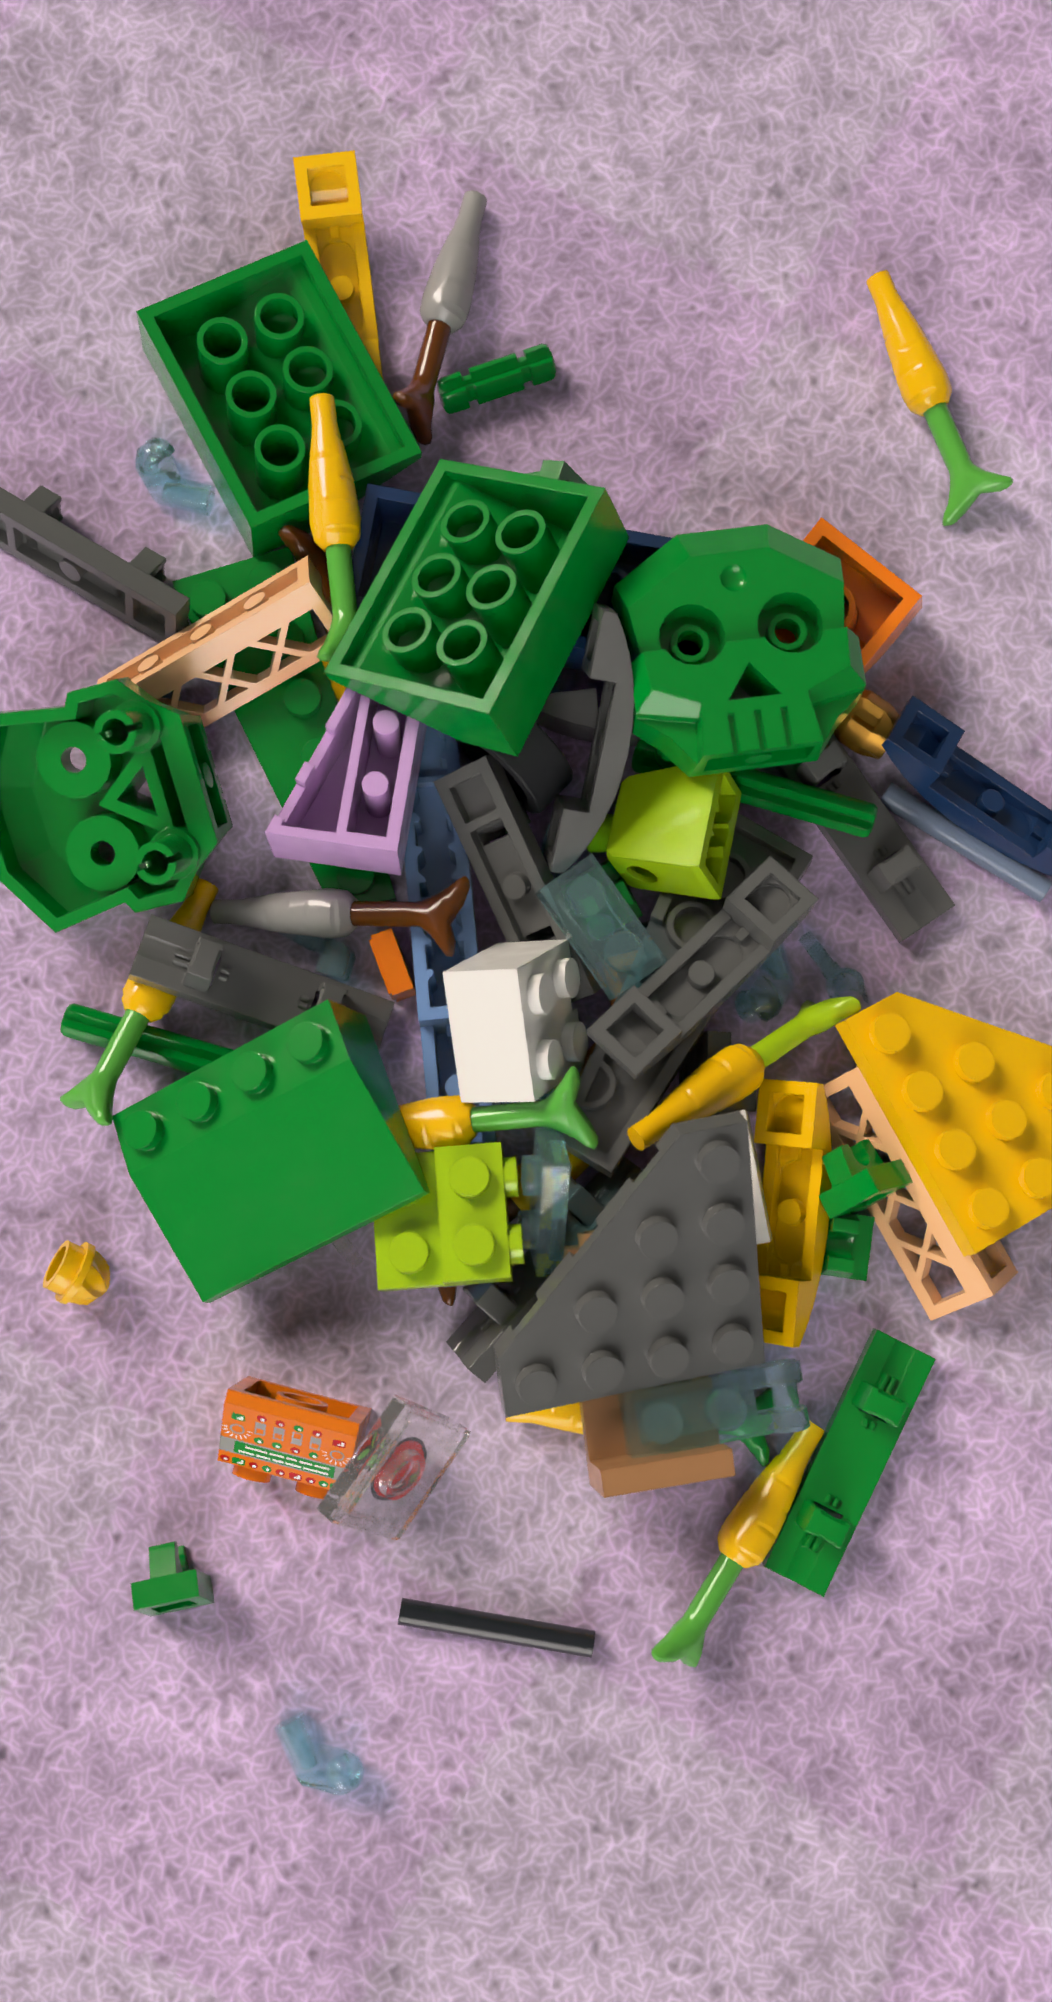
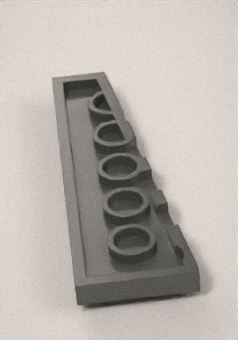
(606, 1090)

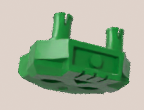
(729, 599)
(61, 814)

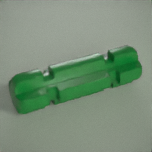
(496, 378)

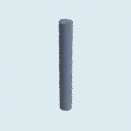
(941, 828)

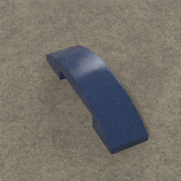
(967, 790)

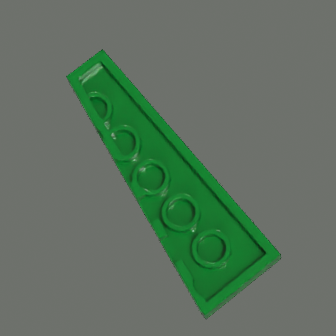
(292, 716)

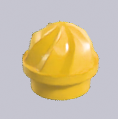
(77, 1274)

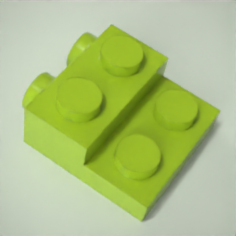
(458, 1228)

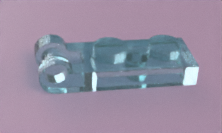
(712, 1409)

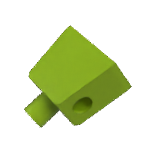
(672, 832)

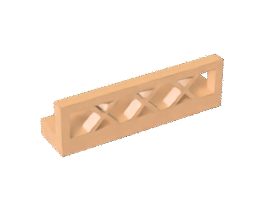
(228, 631)
(978, 1274)

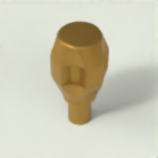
(867, 725)

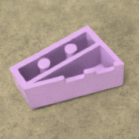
(355, 791)

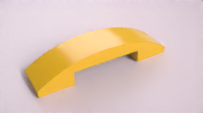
(337, 234)
(797, 1133)

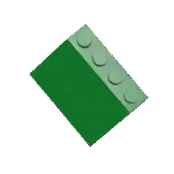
(241, 373)
(481, 601)
(272, 1150)

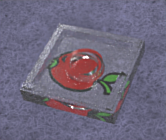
(394, 1469)

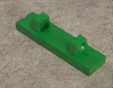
(849, 1461)

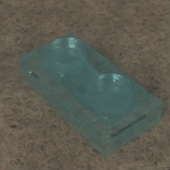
(601, 927)
(546, 1181)

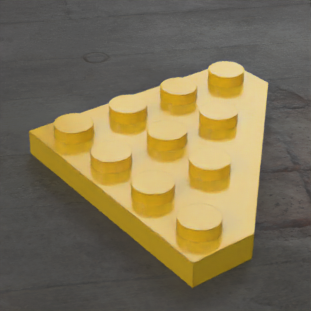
(965, 1109)

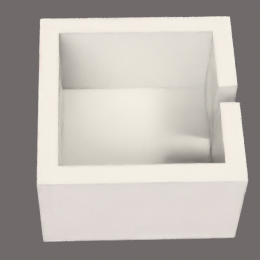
(514, 1020)

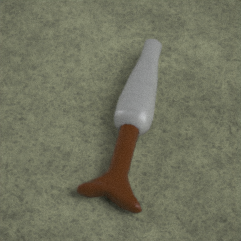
(444, 312)
(338, 913)

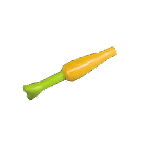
(737, 1070)

